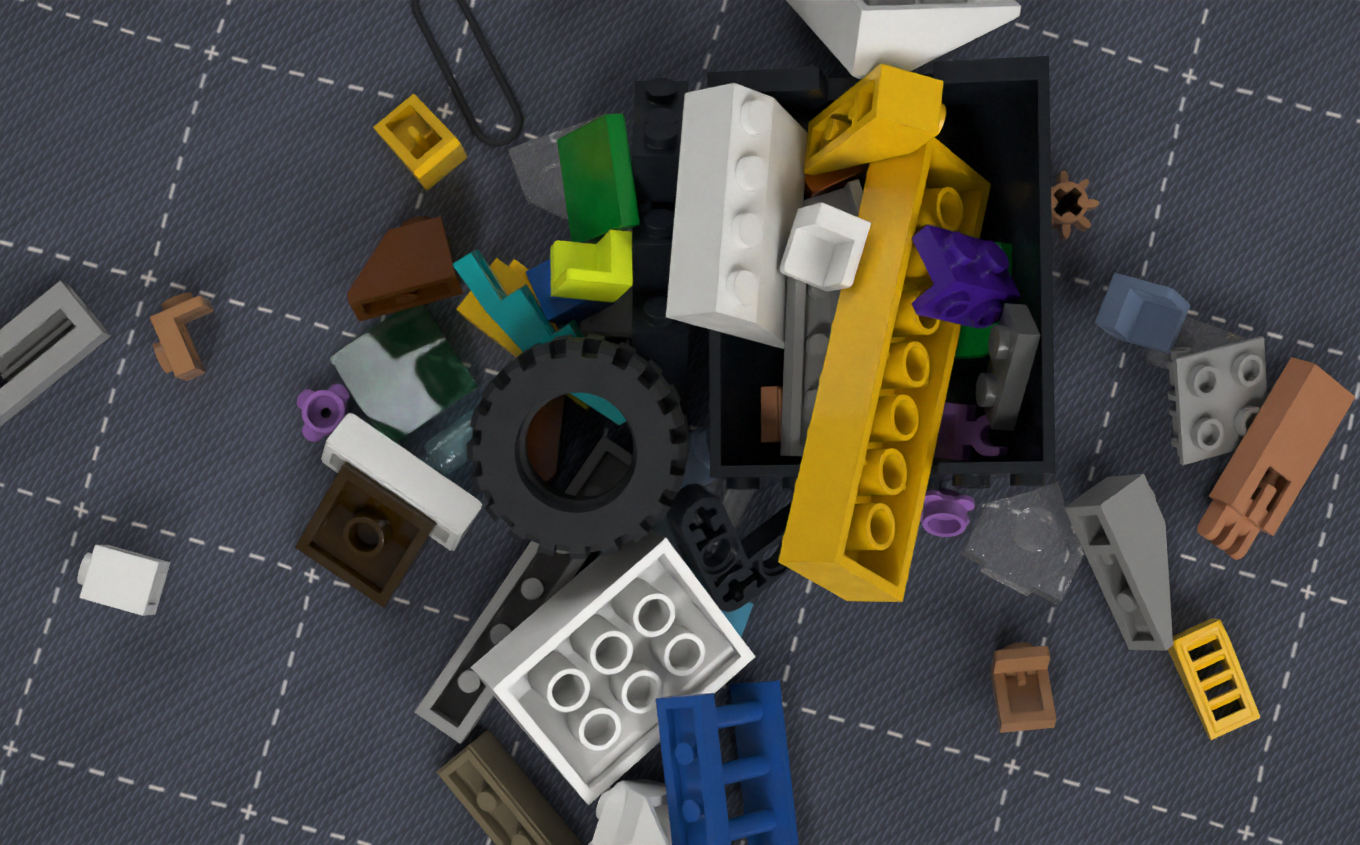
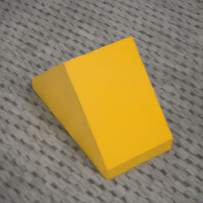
(421, 141)

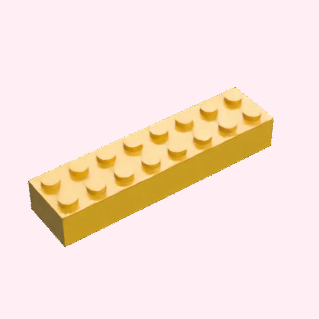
(881, 387)

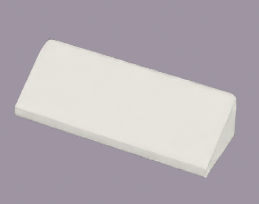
(404, 476)

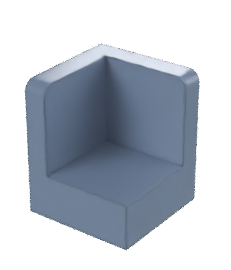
(1142, 313)

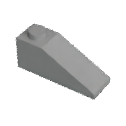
(1129, 556)

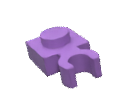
(960, 432)

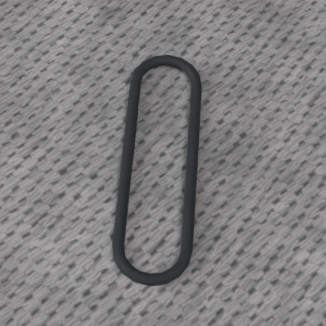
(453, 84)

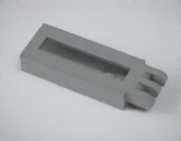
(45, 345)

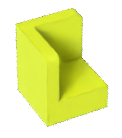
(592, 270)

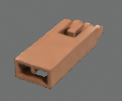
(1274, 457)

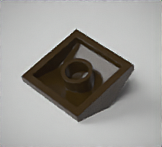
(366, 535)

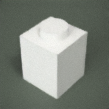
(122, 579)

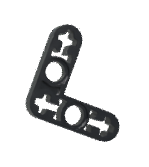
(733, 556)

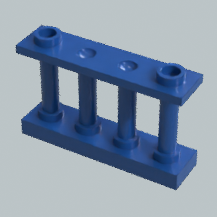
(698, 776)

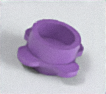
(314, 402)
(946, 512)

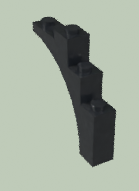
(655, 175)

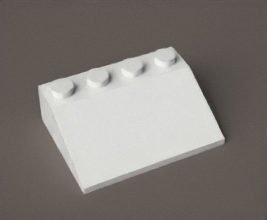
(900, 31)
(735, 212)
(600, 654)

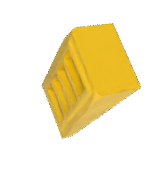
(1194, 637)

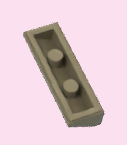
(503, 796)

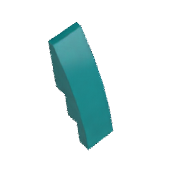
(521, 317)

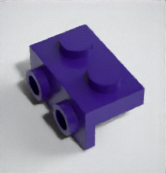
(967, 278)

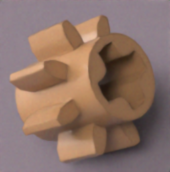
(1077, 209)

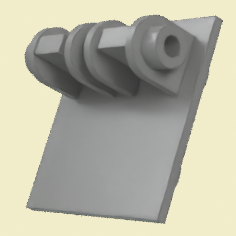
(1215, 397)

